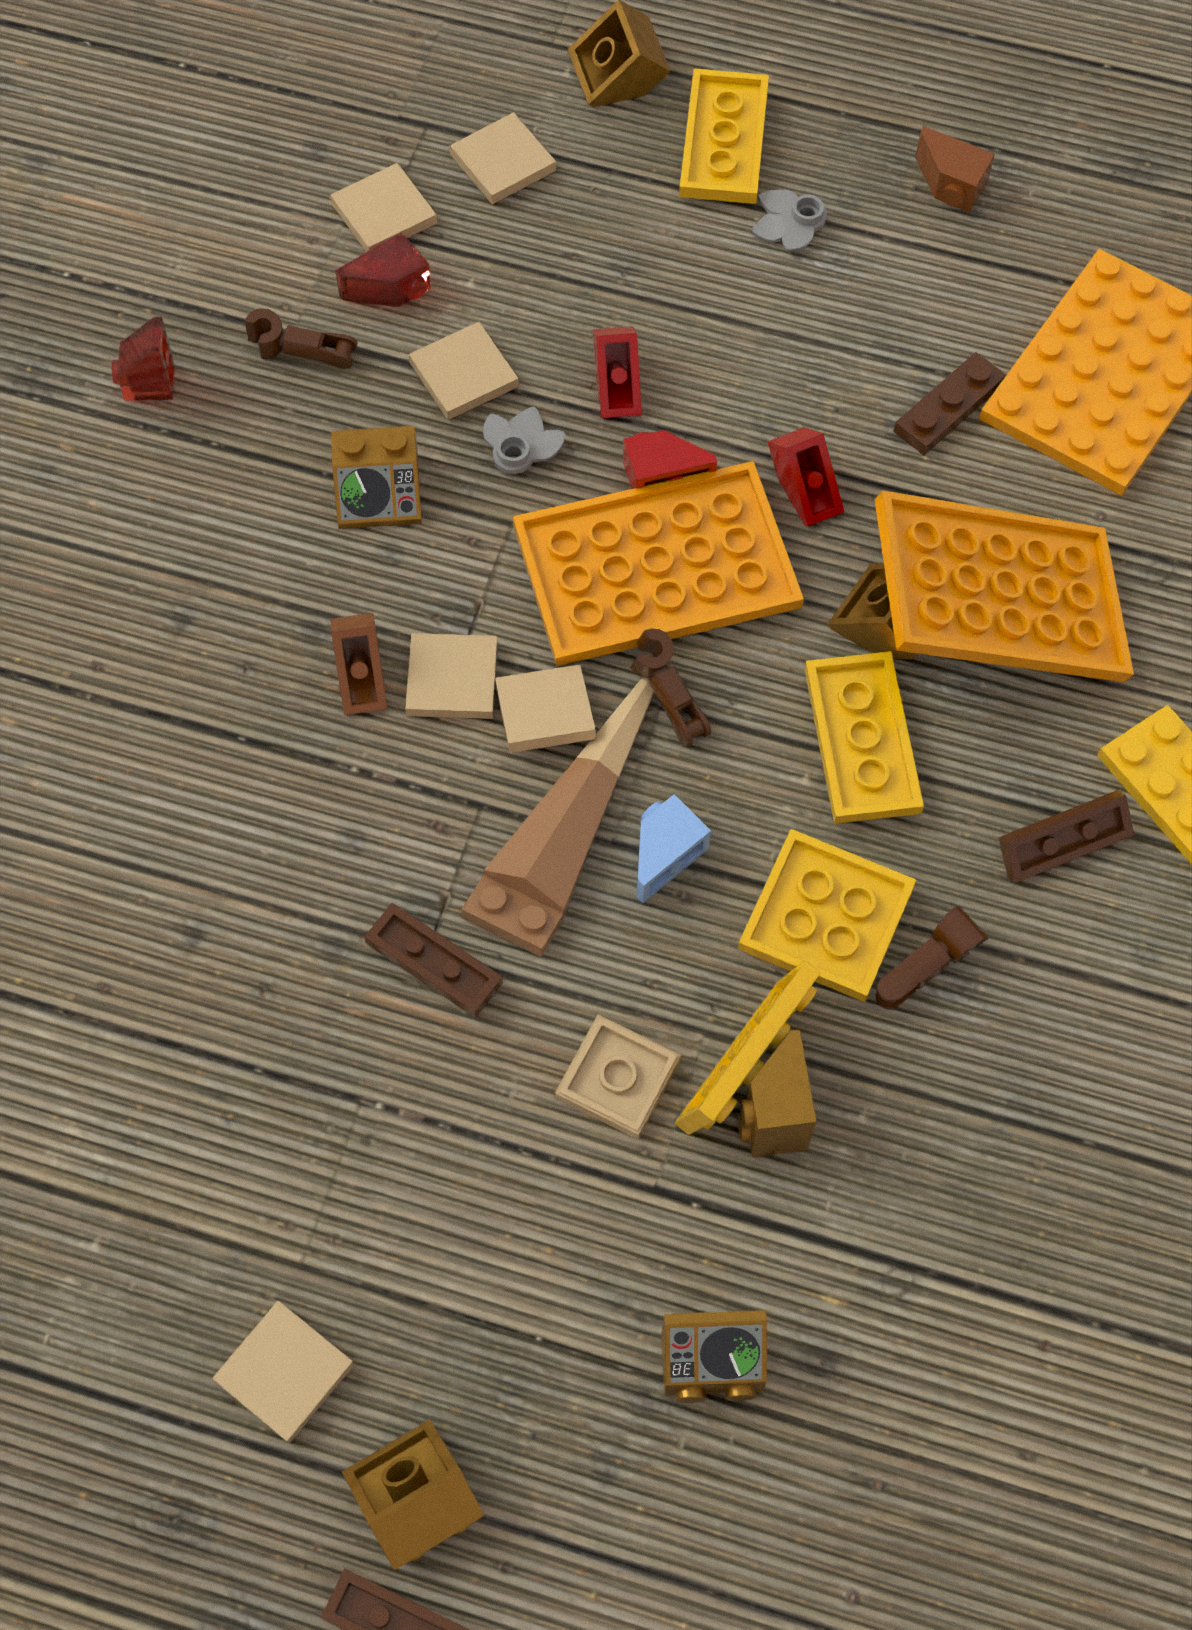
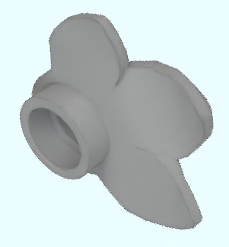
(789, 218)
(521, 437)

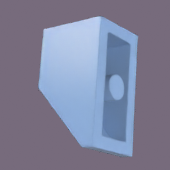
(668, 844)

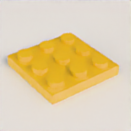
(827, 912)

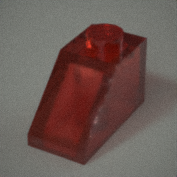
(385, 275)
(145, 364)

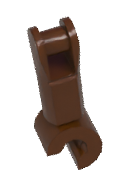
(267, 328)
(669, 685)
(950, 940)

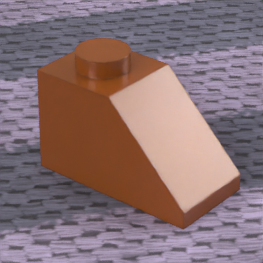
(953, 168)
(358, 663)

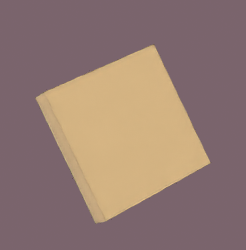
(503, 158)
(383, 207)
(463, 370)
(451, 676)
(545, 708)
(617, 1076)
(283, 1372)

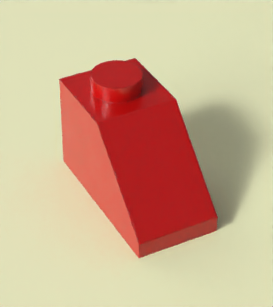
(617, 371)
(663, 457)
(807, 474)

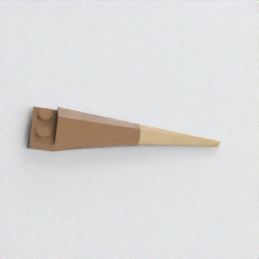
(539, 867)

